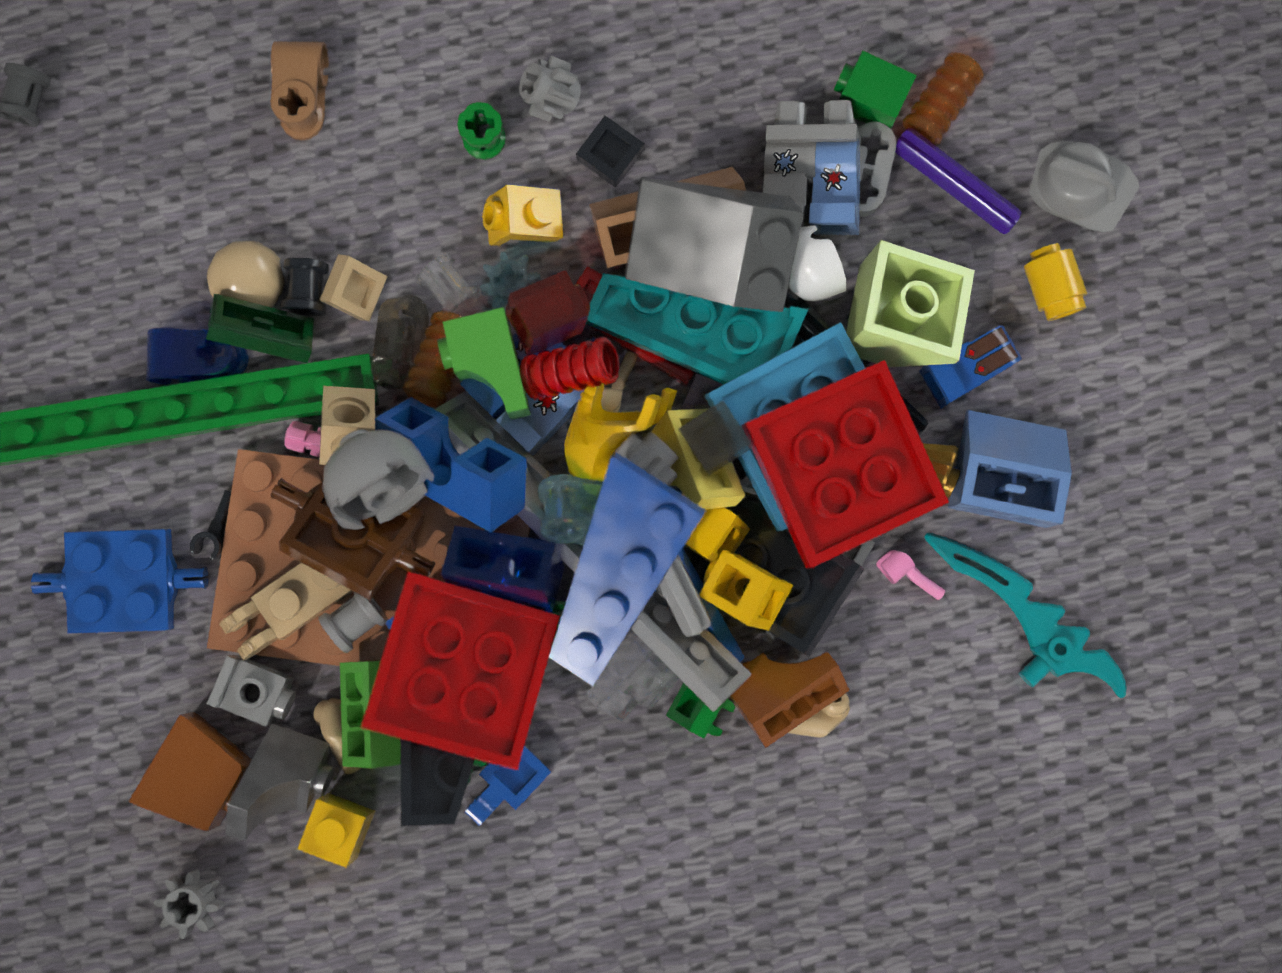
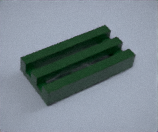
(260, 328)

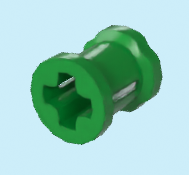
(469, 124)

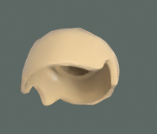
(246, 273)

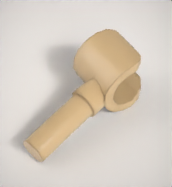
(612, 396)

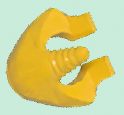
(598, 433)

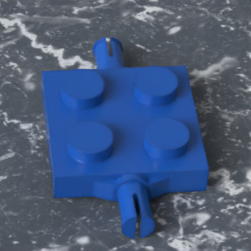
(119, 580)

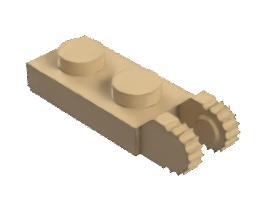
(285, 606)

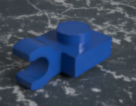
(507, 784)

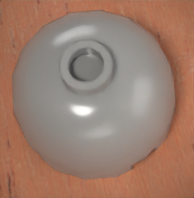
(374, 476)

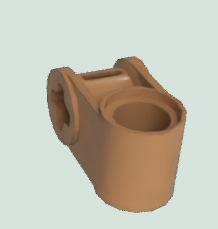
(299, 81)

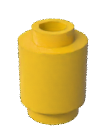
(1056, 282)

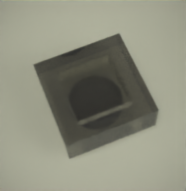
(716, 437)

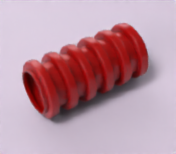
(569, 369)

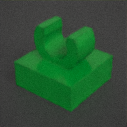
(694, 714)

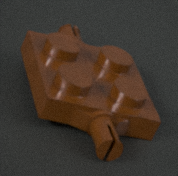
(349, 556)

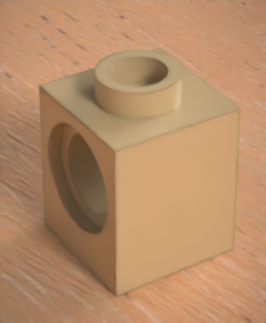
(342, 413)

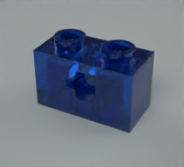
(505, 567)

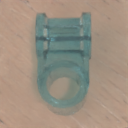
(567, 509)

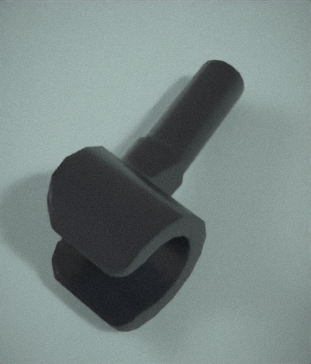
(215, 529)

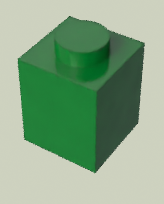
(874, 89)

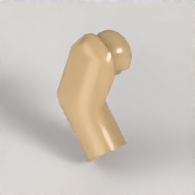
(328, 716)
(825, 720)

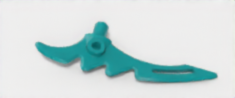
(1055, 646)

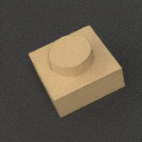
(353, 287)

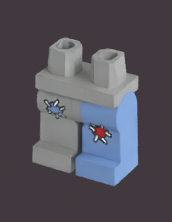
(817, 155)

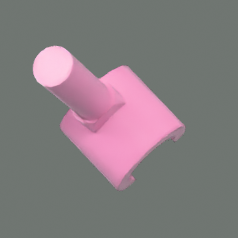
(898, 564)

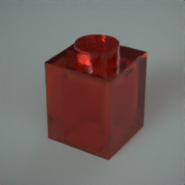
(548, 312)

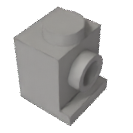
(274, 686)

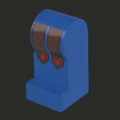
(978, 363)

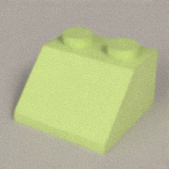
(909, 308)

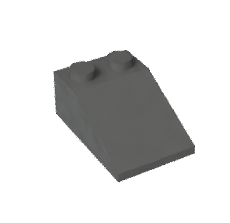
(714, 243)

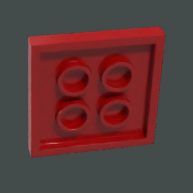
(845, 464)
(461, 671)

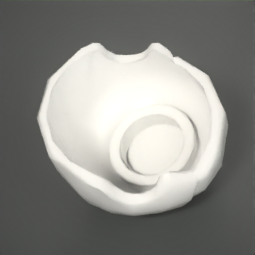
(816, 268)

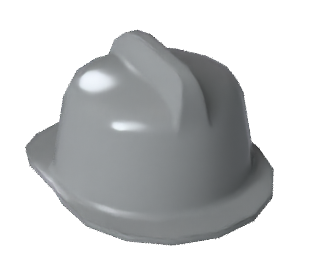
(1083, 185)

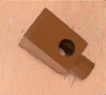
(192, 774)

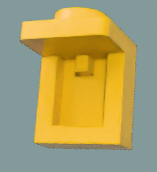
(523, 215)

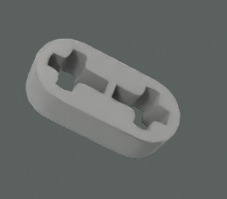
(881, 167)

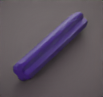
(957, 181)

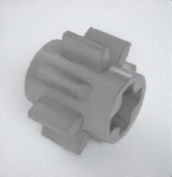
(550, 88)
(650, 455)
(199, 893)

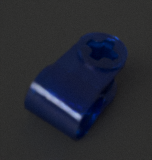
(188, 356)

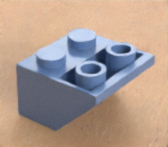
(1012, 470)

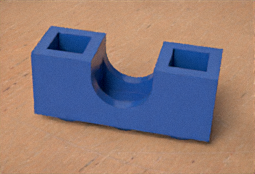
(479, 484)

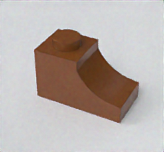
(787, 694)

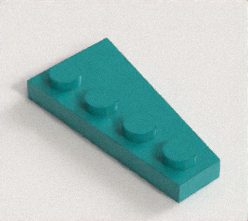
(690, 330)

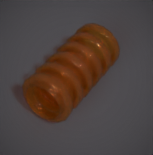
(944, 97)
(429, 377)

